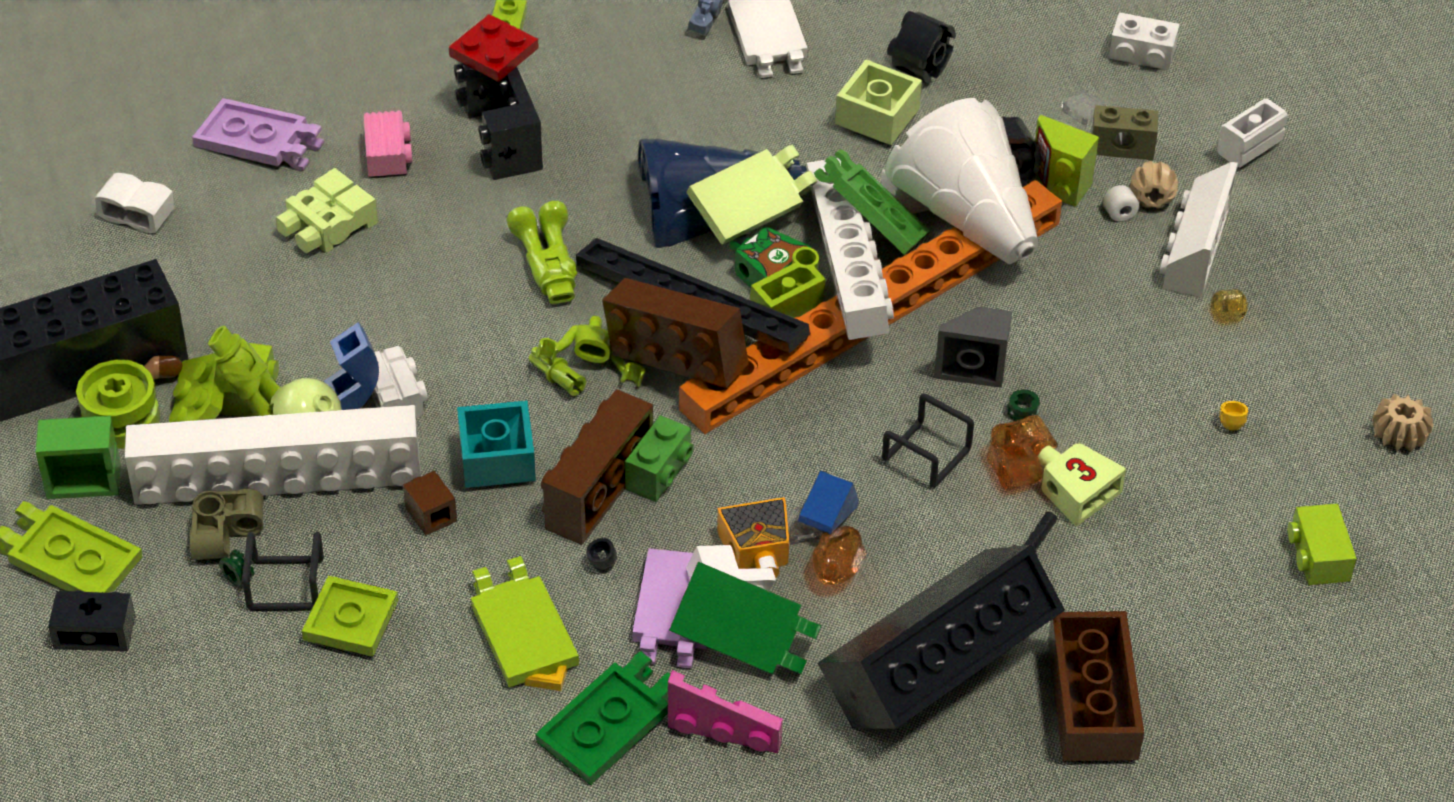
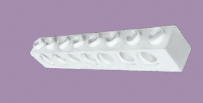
(852, 261)

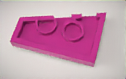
(708, 715)

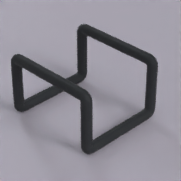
(935, 478)
(252, 555)

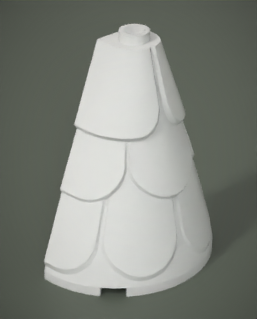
(967, 176)

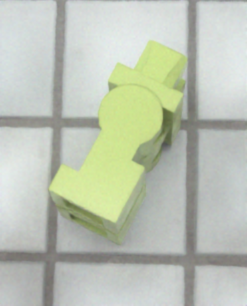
(327, 212)

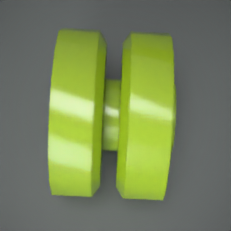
(119, 391)

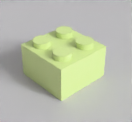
(878, 102)

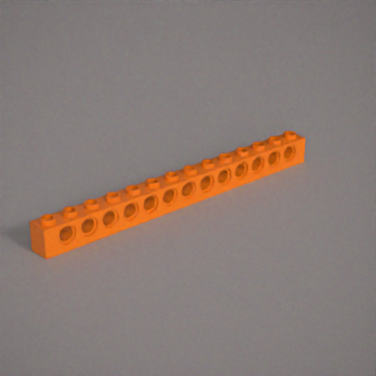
(910, 284)

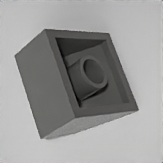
(974, 347)

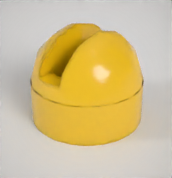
(1233, 415)

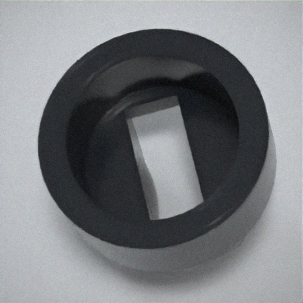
(597, 546)

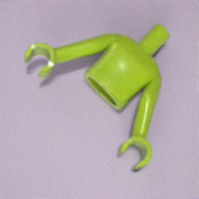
(592, 345)

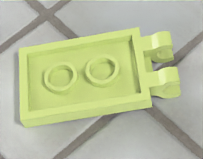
(750, 193)

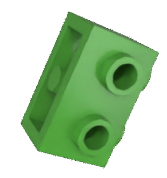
(658, 458)

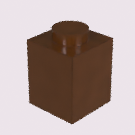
(430, 502)

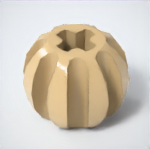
(1154, 184)

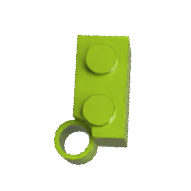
(794, 288)

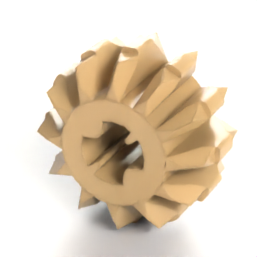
(1402, 422)

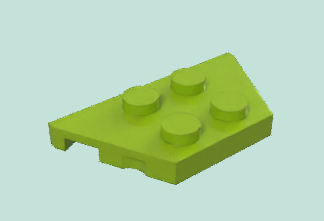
(198, 390)

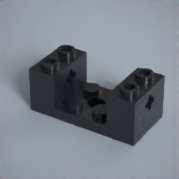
(509, 121)

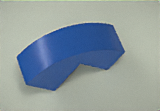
(359, 368)

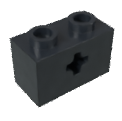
(92, 621)

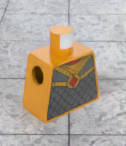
(756, 533)

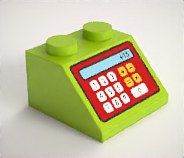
(1066, 158)

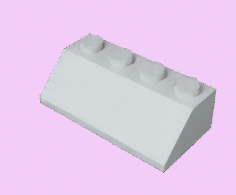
(1198, 231)

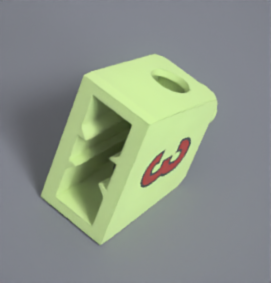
(1080, 480)

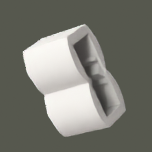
(134, 202)

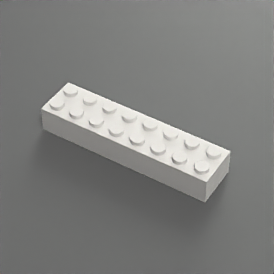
(273, 453)

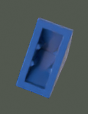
(829, 503)

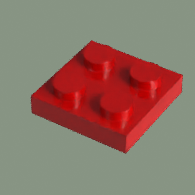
(493, 47)

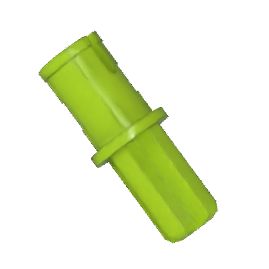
(559, 372)

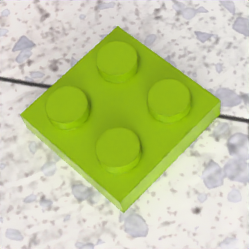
(350, 615)

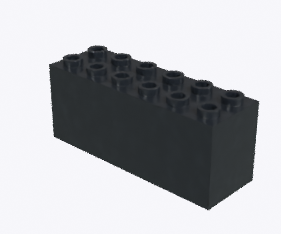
(66, 332)
(941, 637)

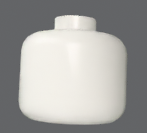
(1120, 203)

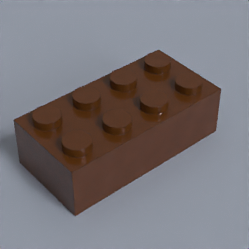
(675, 332)
(593, 468)
(1095, 686)

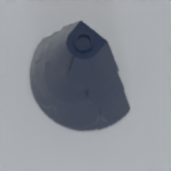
(670, 171)

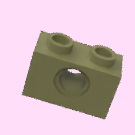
(1125, 132)

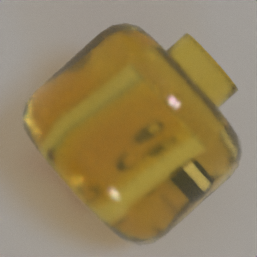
(1229, 305)

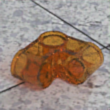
(1015, 451)

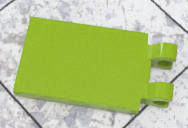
(68, 550)
(521, 624)

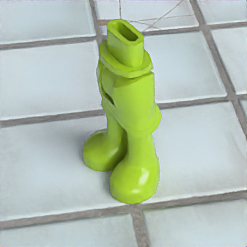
(550, 267)
(244, 370)

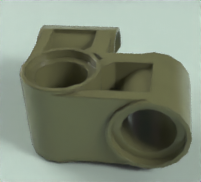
(223, 515)

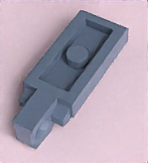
(702, 17)

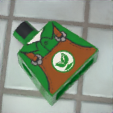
(763, 254)

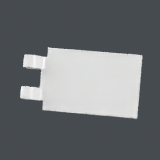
(768, 34)

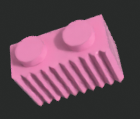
(386, 143)

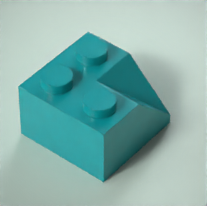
(496, 444)

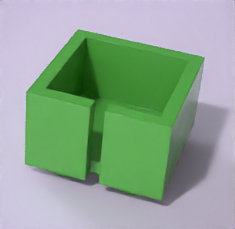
(78, 457)

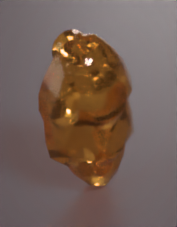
(838, 556)

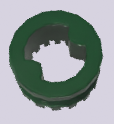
(1023, 396)
(233, 567)

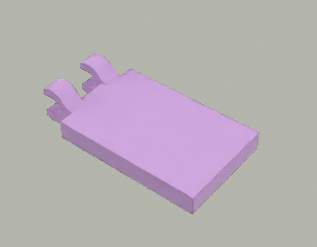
(258, 134)
(659, 599)

